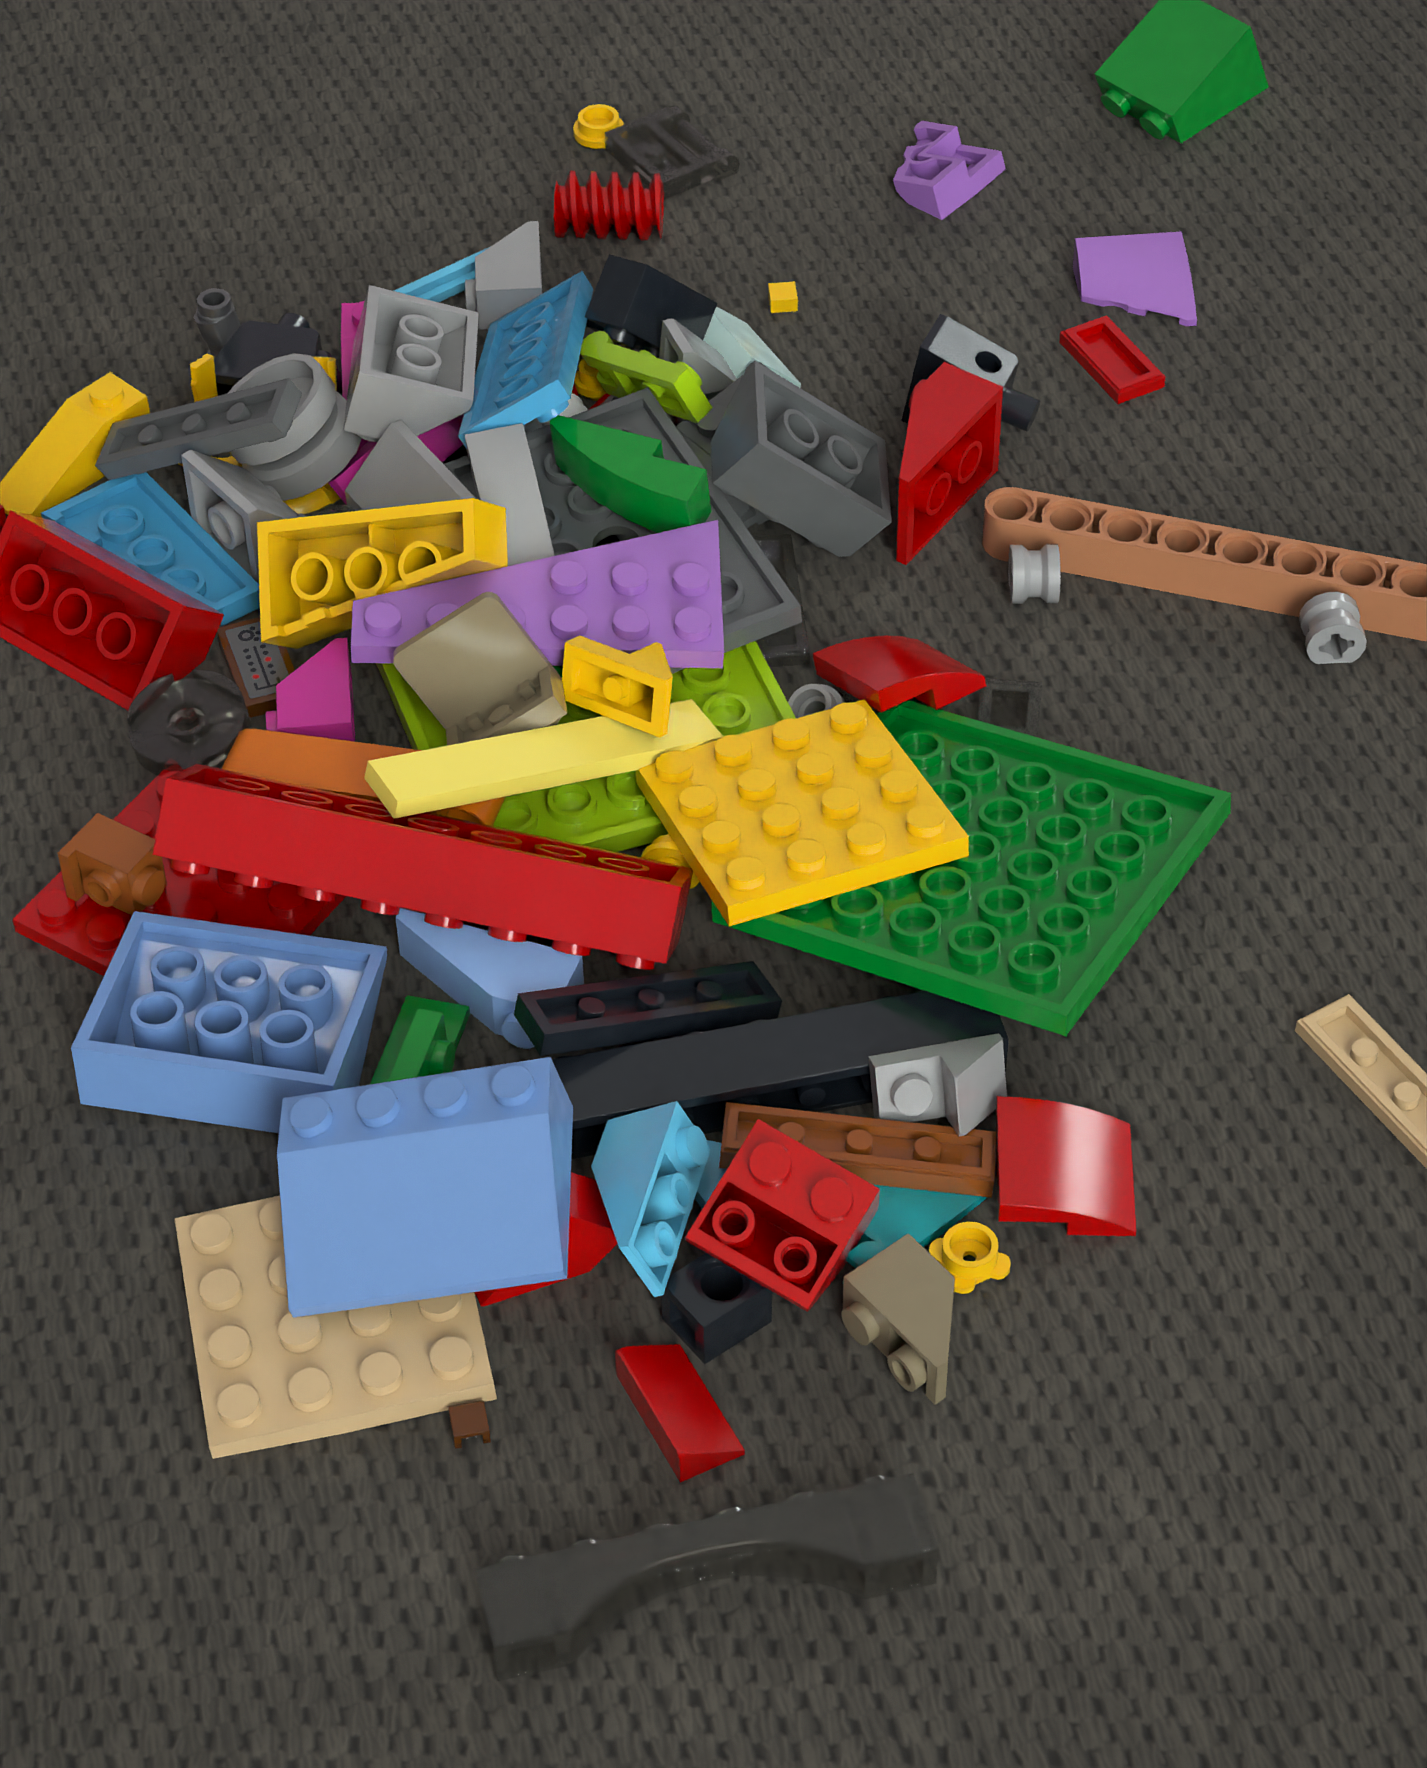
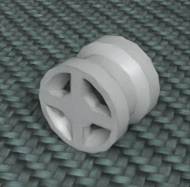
(1034, 573)
(1332, 628)

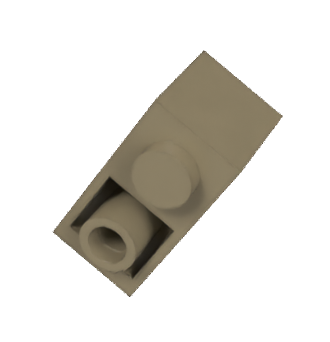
(906, 1310)

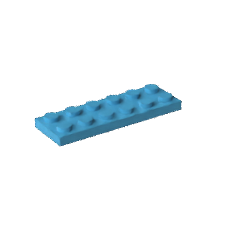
(530, 360)

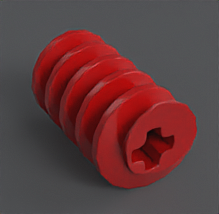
(609, 206)

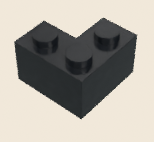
(637, 298)

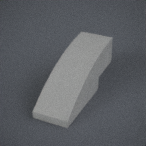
(507, 478)

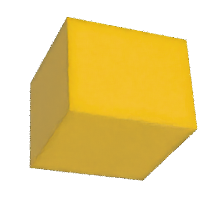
(782, 297)

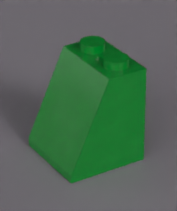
(1182, 69)

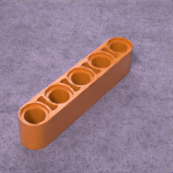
(329, 766)

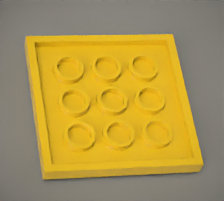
(800, 811)

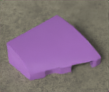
(937, 172)
(1136, 274)

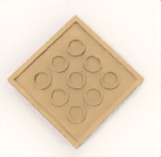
(316, 1375)

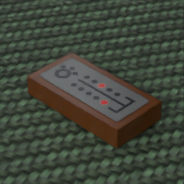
(254, 664)

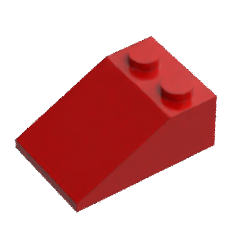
(946, 452)

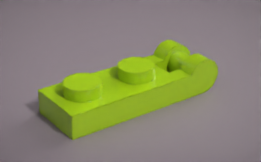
(629, 371)

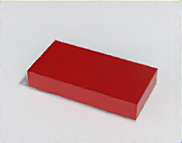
(1112, 359)

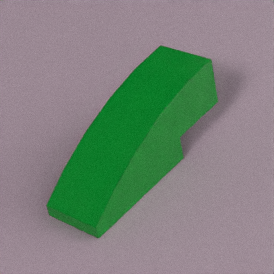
(631, 475)

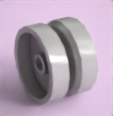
(315, 443)

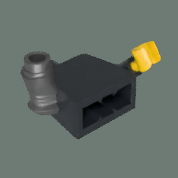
(246, 346)

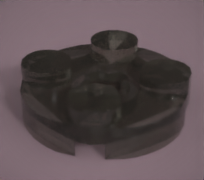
(167, 702)

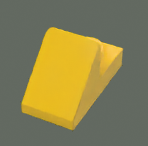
(619, 684)

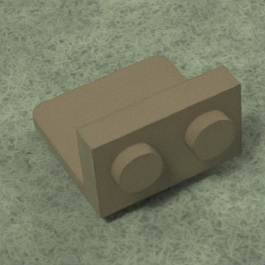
(482, 673)

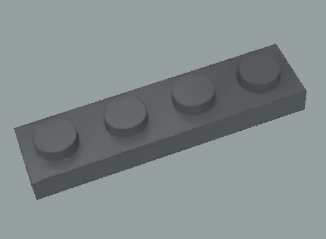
(202, 426)

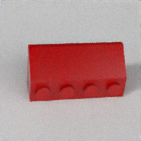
(96, 611)

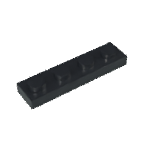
(645, 1007)

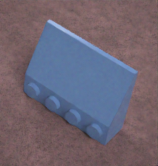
(225, 1021)
(425, 1187)

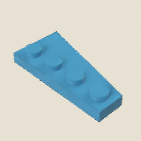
(153, 532)

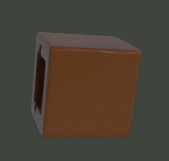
(469, 1421)

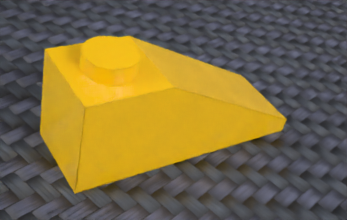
(68, 447)

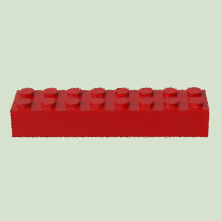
(423, 864)

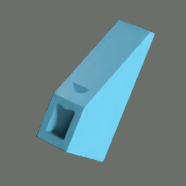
(648, 1183)

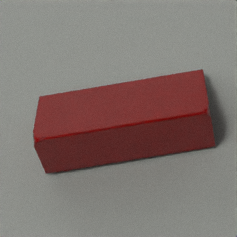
(677, 1408)

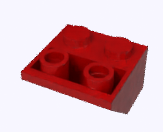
(785, 1216)

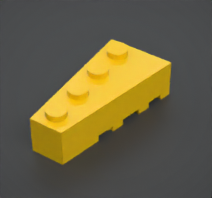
(325, 562)

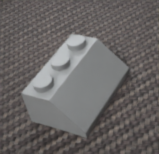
(410, 364)
(402, 474)

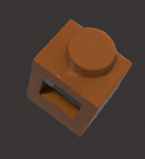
(112, 866)

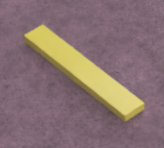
(528, 761)

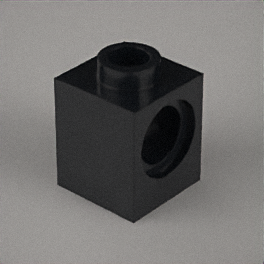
(708, 1324)

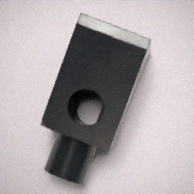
(969, 351)

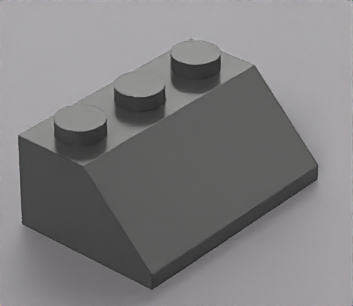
(801, 463)

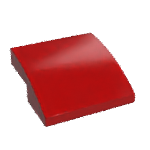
(895, 670)
(1064, 1167)

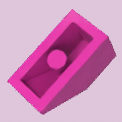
(317, 696)

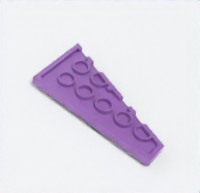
(614, 593)

